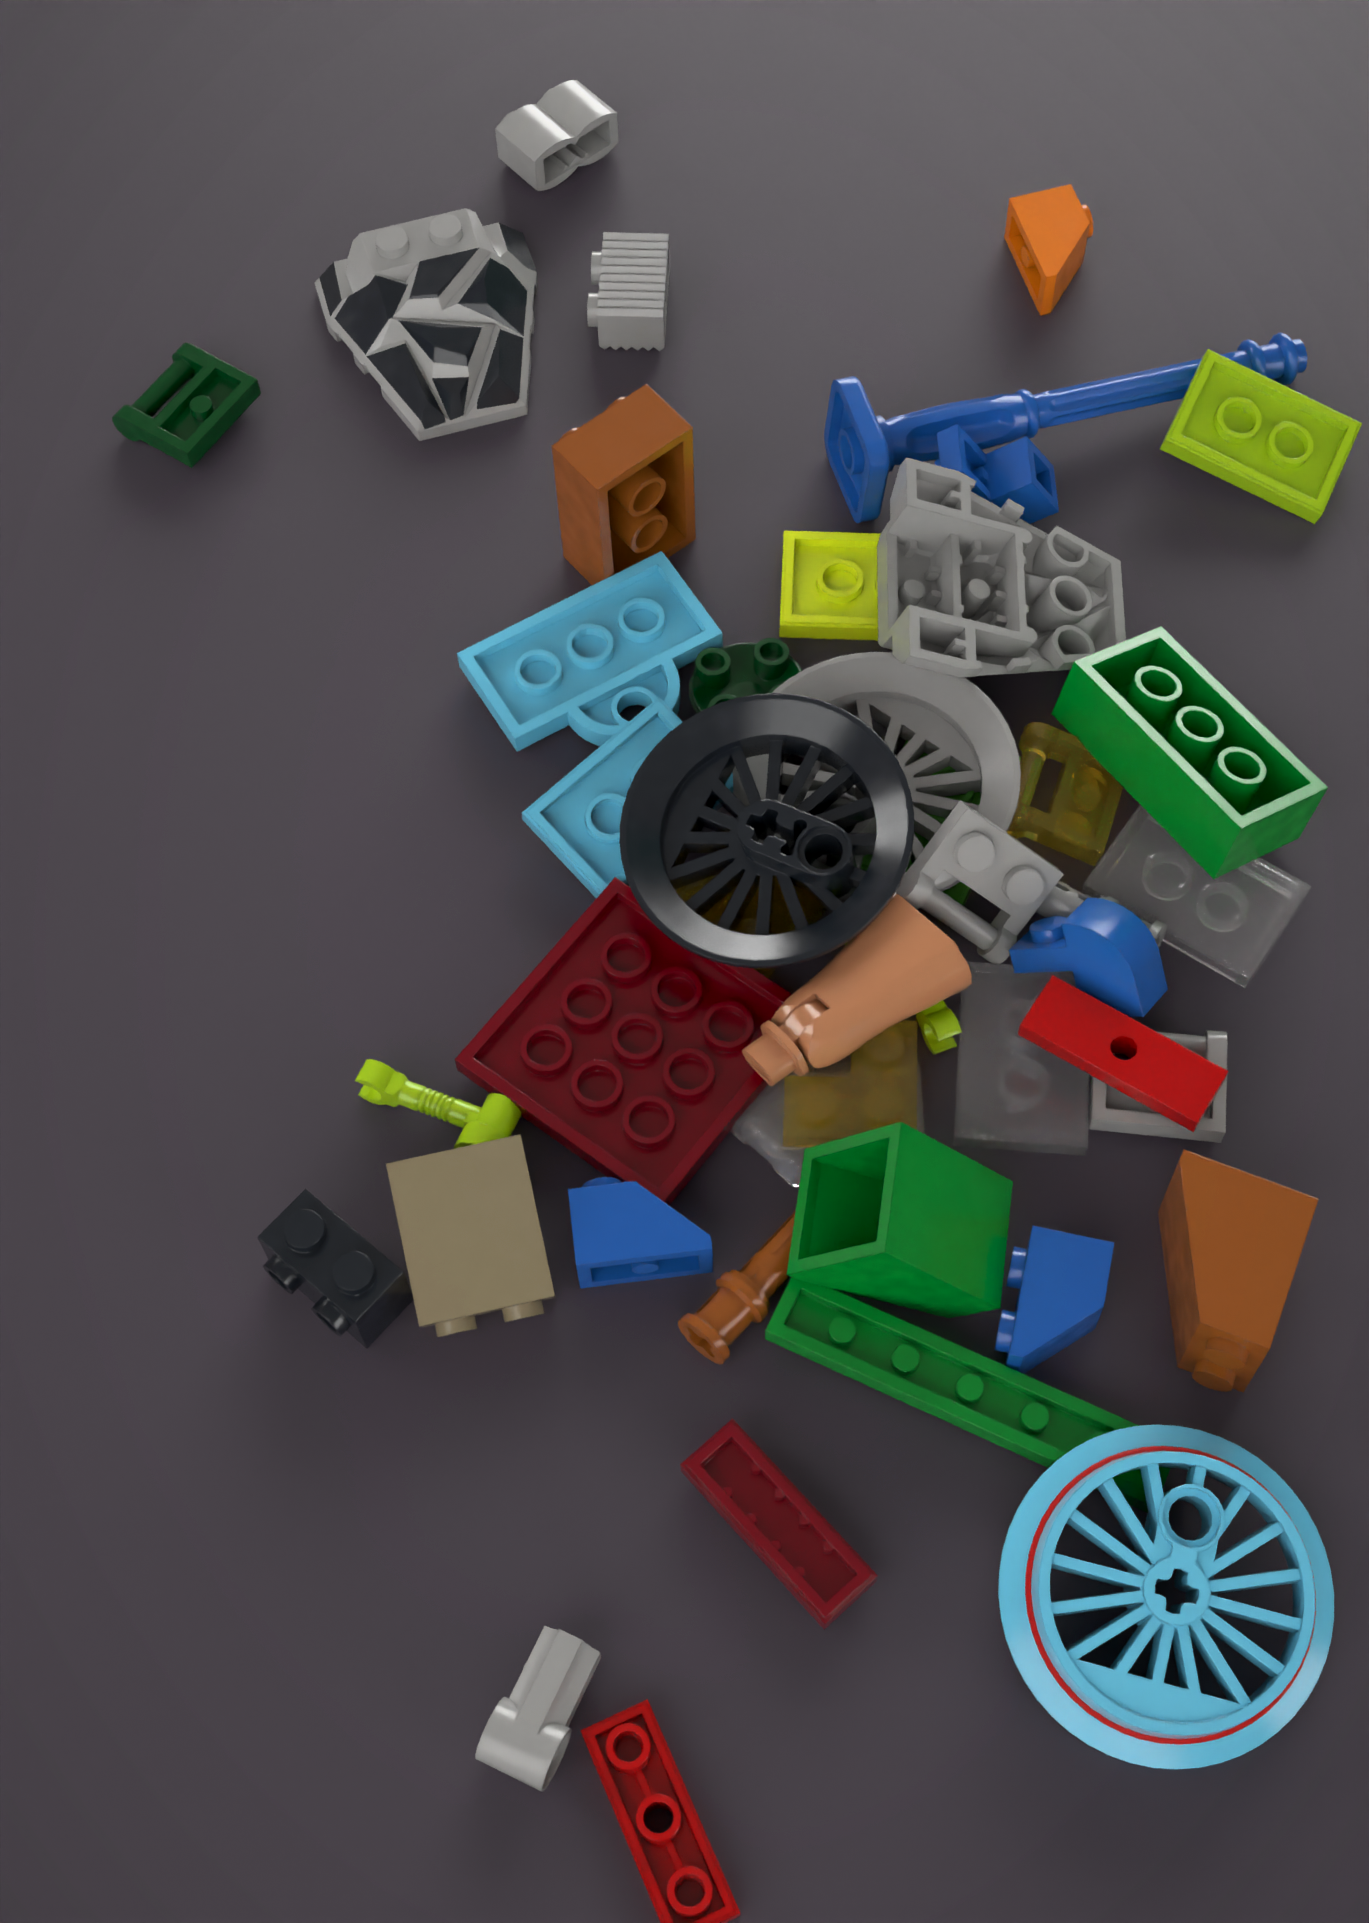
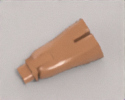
(871, 984)

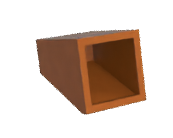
(1228, 1265)

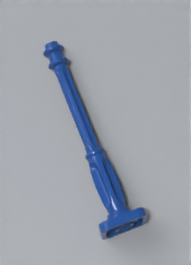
(867, 446)

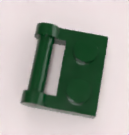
(197, 413)

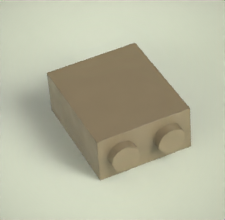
(471, 1235)

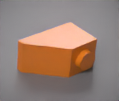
(1048, 241)

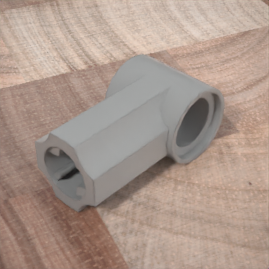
(532, 1726)

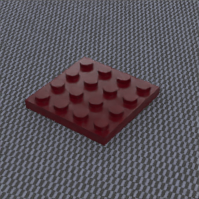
(628, 1046)

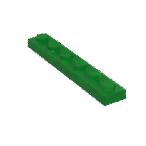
(942, 1378)

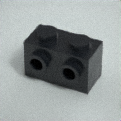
(335, 1268)

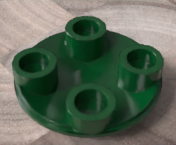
(739, 671)

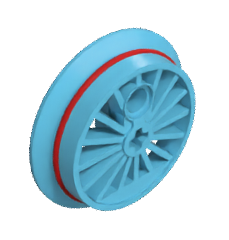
(1142, 1716)

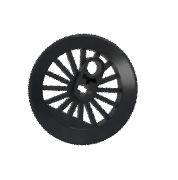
(676, 798)

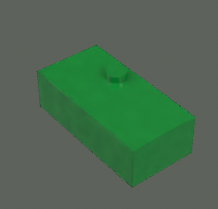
(1188, 751)

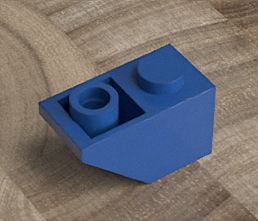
(1058, 1296)

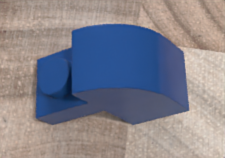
(1009, 472)
(1104, 948)

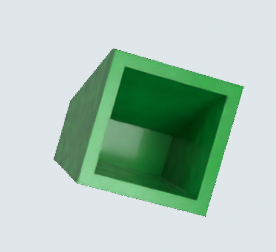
(902, 1222)

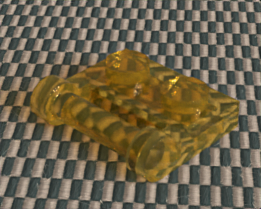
(1081, 802)

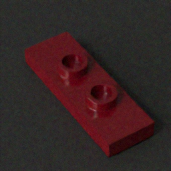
(778, 1523)

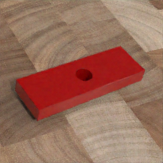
(1157, 1071)
(640, 1777)

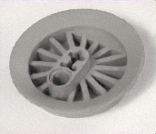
(937, 716)

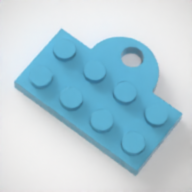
(592, 655)

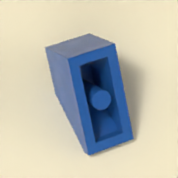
(632, 1235)

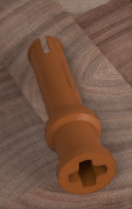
(739, 1298)

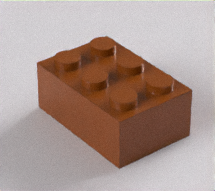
(625, 485)

